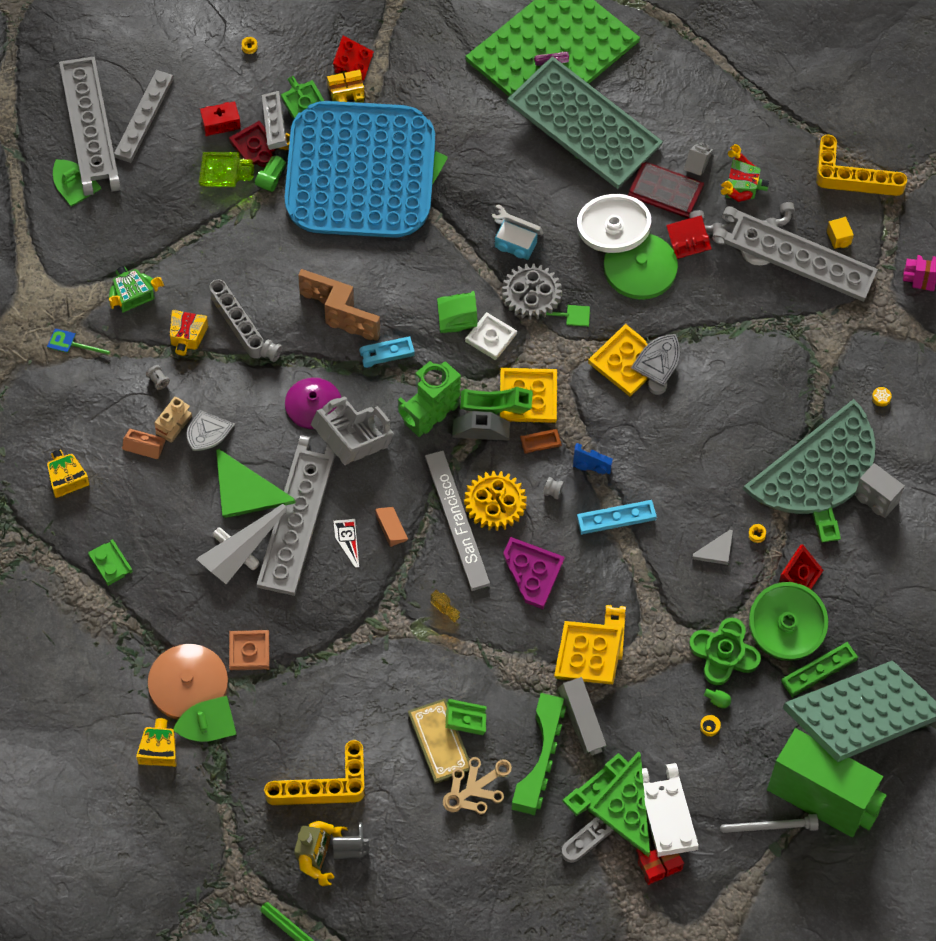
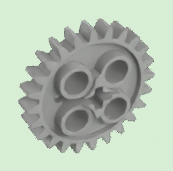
(531, 291)

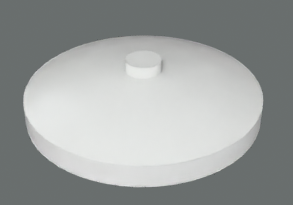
(614, 223)

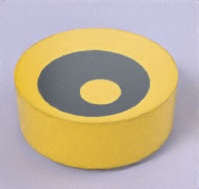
(710, 725)

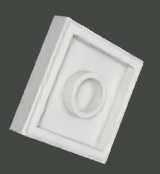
(491, 336)

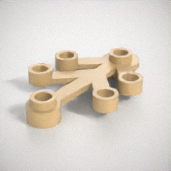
(474, 787)

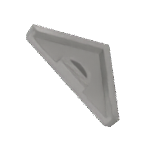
(717, 550)

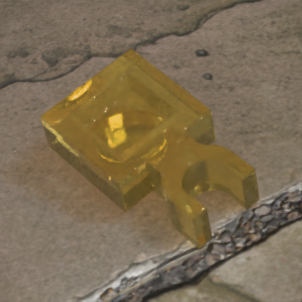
(442, 603)

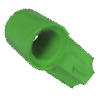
(269, 176)

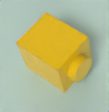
(840, 233)

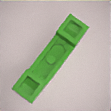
(581, 798)

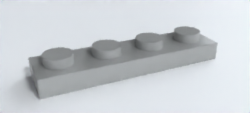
(274, 120)

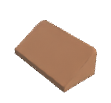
(143, 443)
(391, 525)

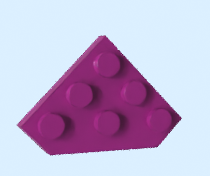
(532, 570)

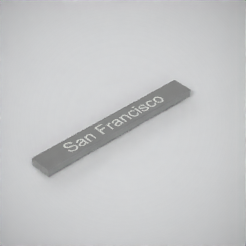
(457, 521)

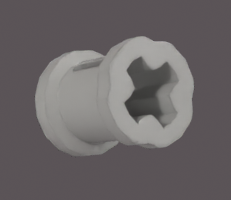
(158, 373)

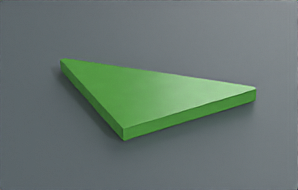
(244, 490)
(624, 806)

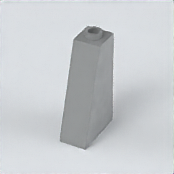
(582, 715)

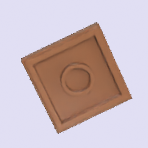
(249, 650)

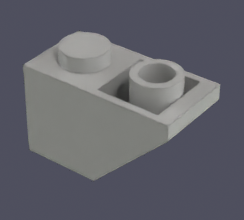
(698, 158)

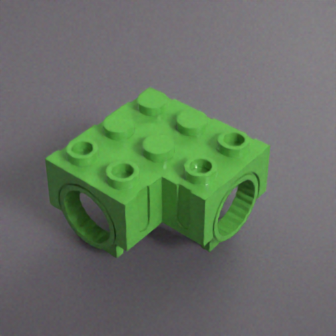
(431, 401)

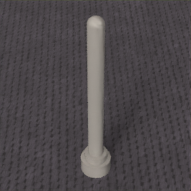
(809, 822)

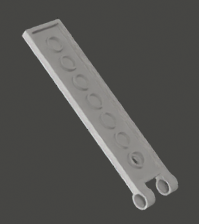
(89, 123)
(796, 254)
(295, 528)

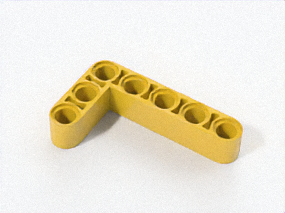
(853, 176)
(323, 785)

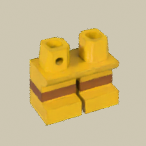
(349, 90)

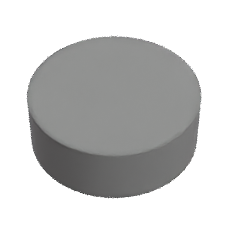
(656, 388)

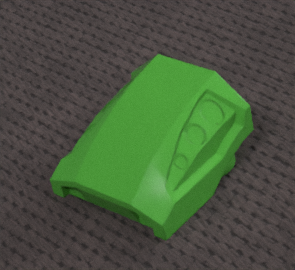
(457, 312)

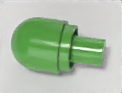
(718, 698)

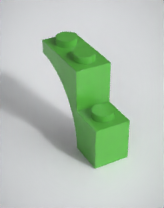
(513, 400)

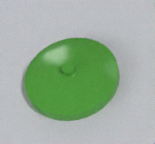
(642, 270)
(788, 621)

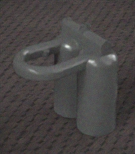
(351, 846)

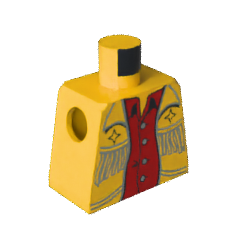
(187, 330)

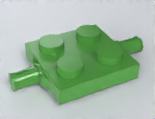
(300, 96)

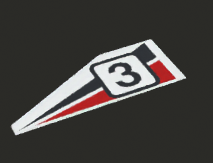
(346, 536)

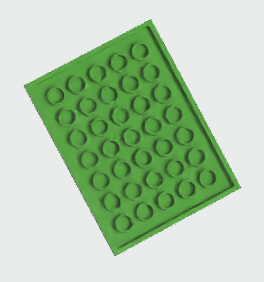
(548, 27)

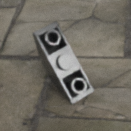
(481, 426)

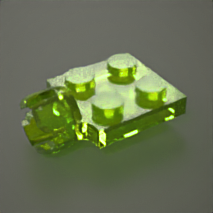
(224, 169)

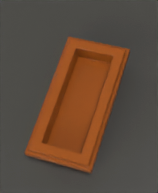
(540, 441)

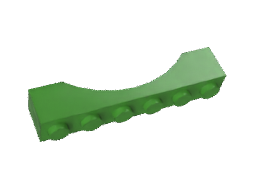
(528, 791)

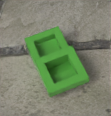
(826, 526)

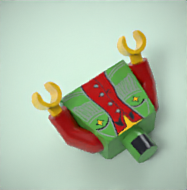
(743, 178)

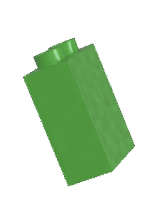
(838, 792)

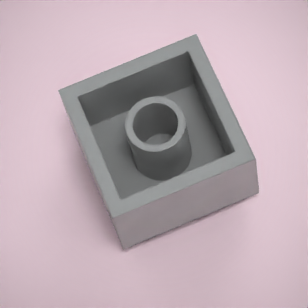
(879, 490)

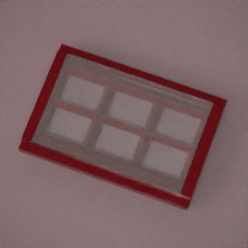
(666, 189)

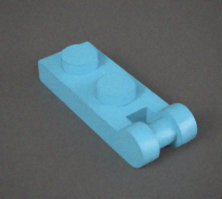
(387, 351)

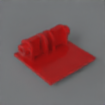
(352, 57)
(688, 237)

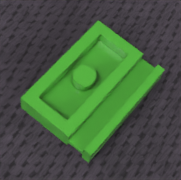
(110, 562)
(465, 717)

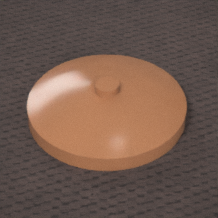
(185, 678)

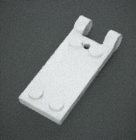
(669, 814)

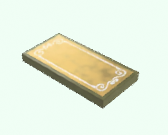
(439, 745)

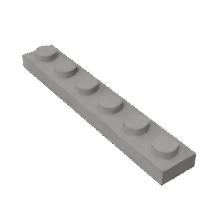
(143, 116)

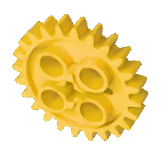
(510, 492)

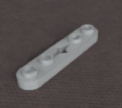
(584, 841)

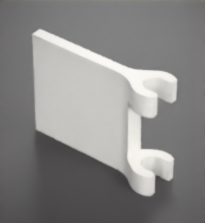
(514, 220)

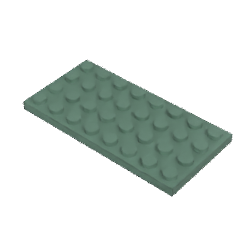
(584, 122)
(863, 710)

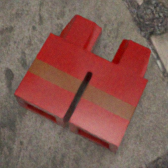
(657, 867)

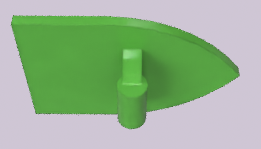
(69, 183)
(207, 721)

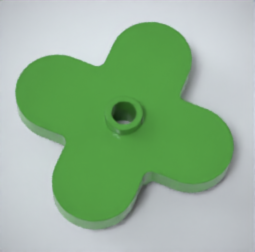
(728, 639)

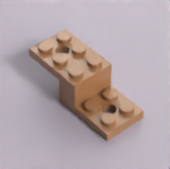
(339, 305)

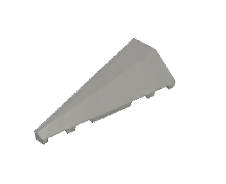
(232, 553)

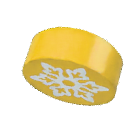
(881, 396)

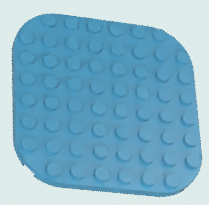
(360, 169)

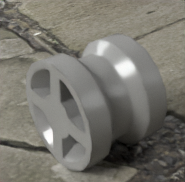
(271, 350)
(553, 488)

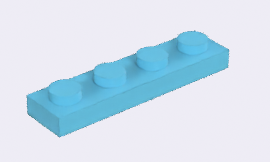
(616, 517)

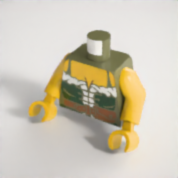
(312, 849)

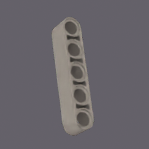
(236, 311)

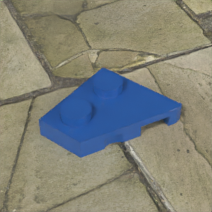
(591, 461)

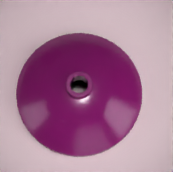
(301, 407)

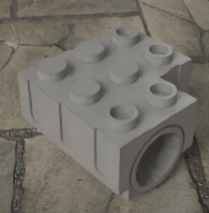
(351, 432)

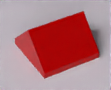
(802, 569)

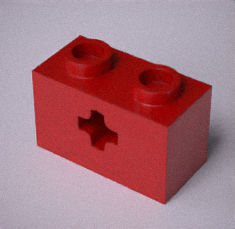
(220, 118)

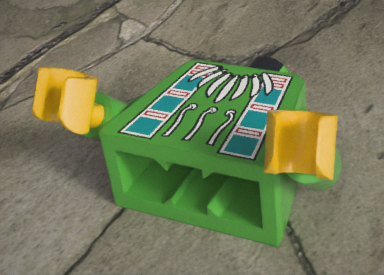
(132, 289)

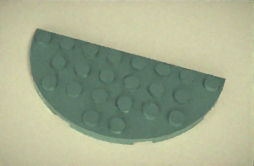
(821, 467)

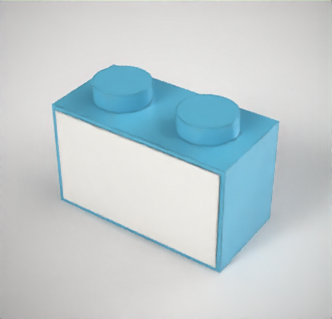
(515, 240)

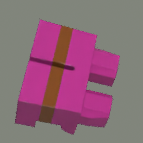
(921, 273)

